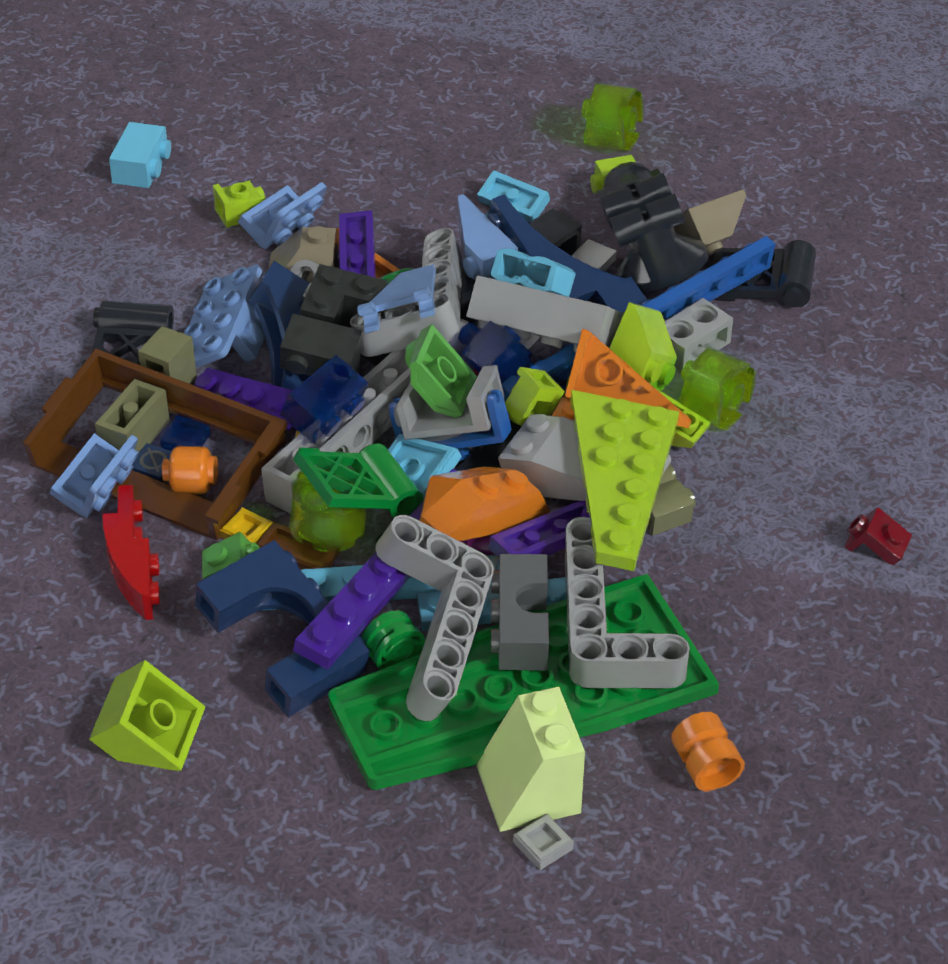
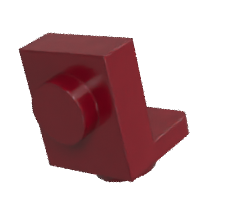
(880, 534)

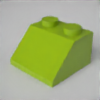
(645, 345)
(147, 719)

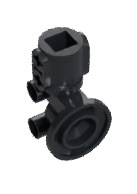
(644, 216)

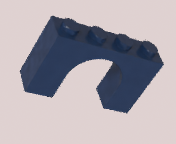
(273, 581)

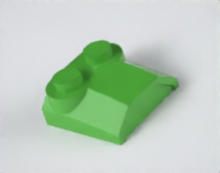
(439, 372)

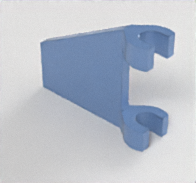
(406, 288)

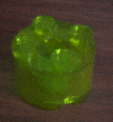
(612, 116)
(717, 387)
(323, 525)

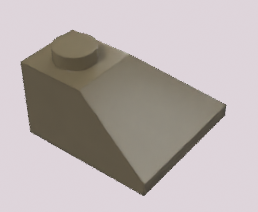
(713, 220)
(308, 243)

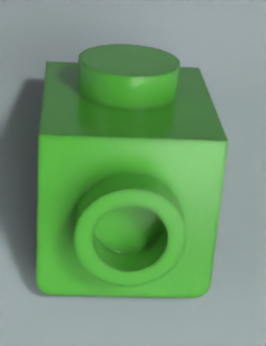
(225, 553)

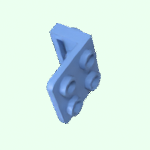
(281, 214)
(94, 474)

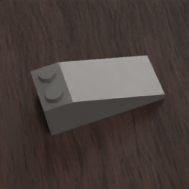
(548, 456)

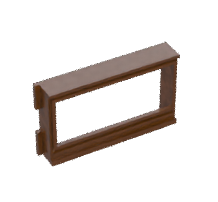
(185, 509)

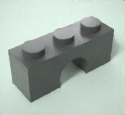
(521, 634)

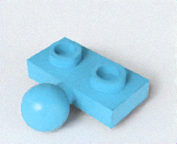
(525, 198)

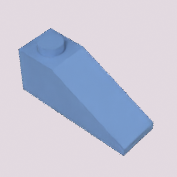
(479, 240)

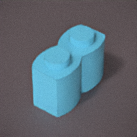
(532, 272)

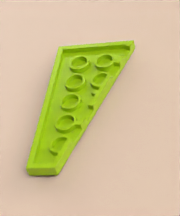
(621, 467)

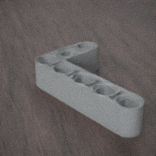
(403, 323)
(464, 581)
(606, 658)

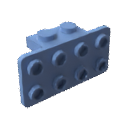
(227, 318)

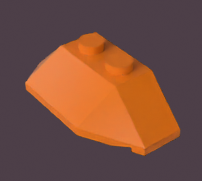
(480, 502)

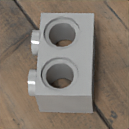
(698, 328)

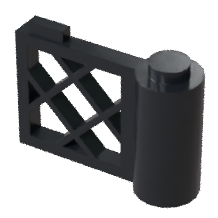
(788, 276)
(130, 324)

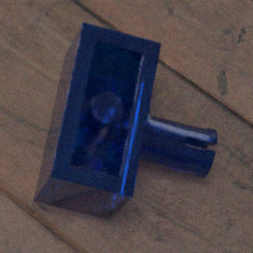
(494, 347)
(325, 399)

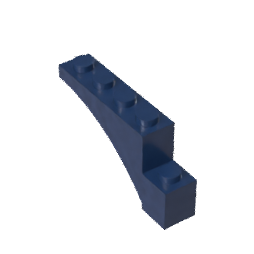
(589, 282)
(275, 300)

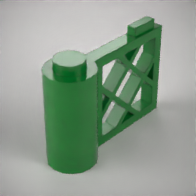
(375, 472)

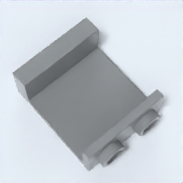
(420, 420)

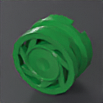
(392, 639)

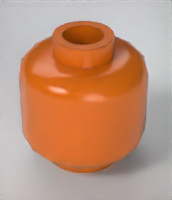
(190, 469)

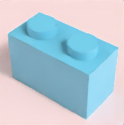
(139, 155)

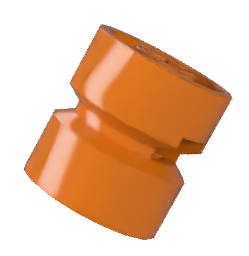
(707, 751)

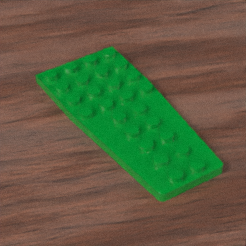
(400, 748)

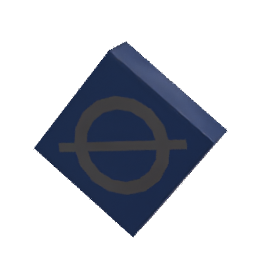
(150, 461)

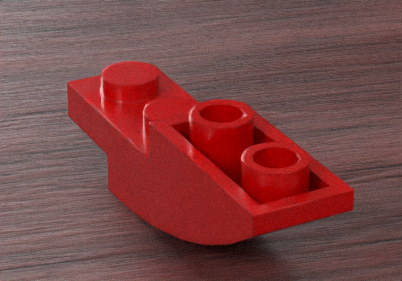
(131, 554)

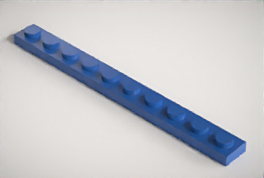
(704, 284)

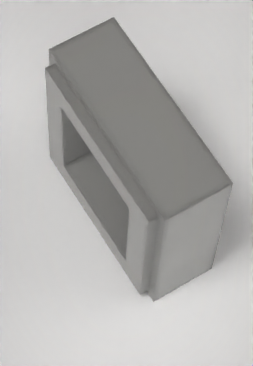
(543, 842)

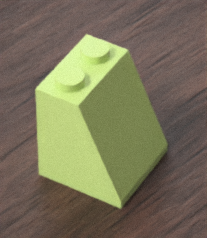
(534, 762)

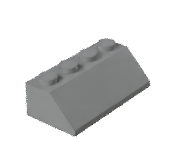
(540, 313)

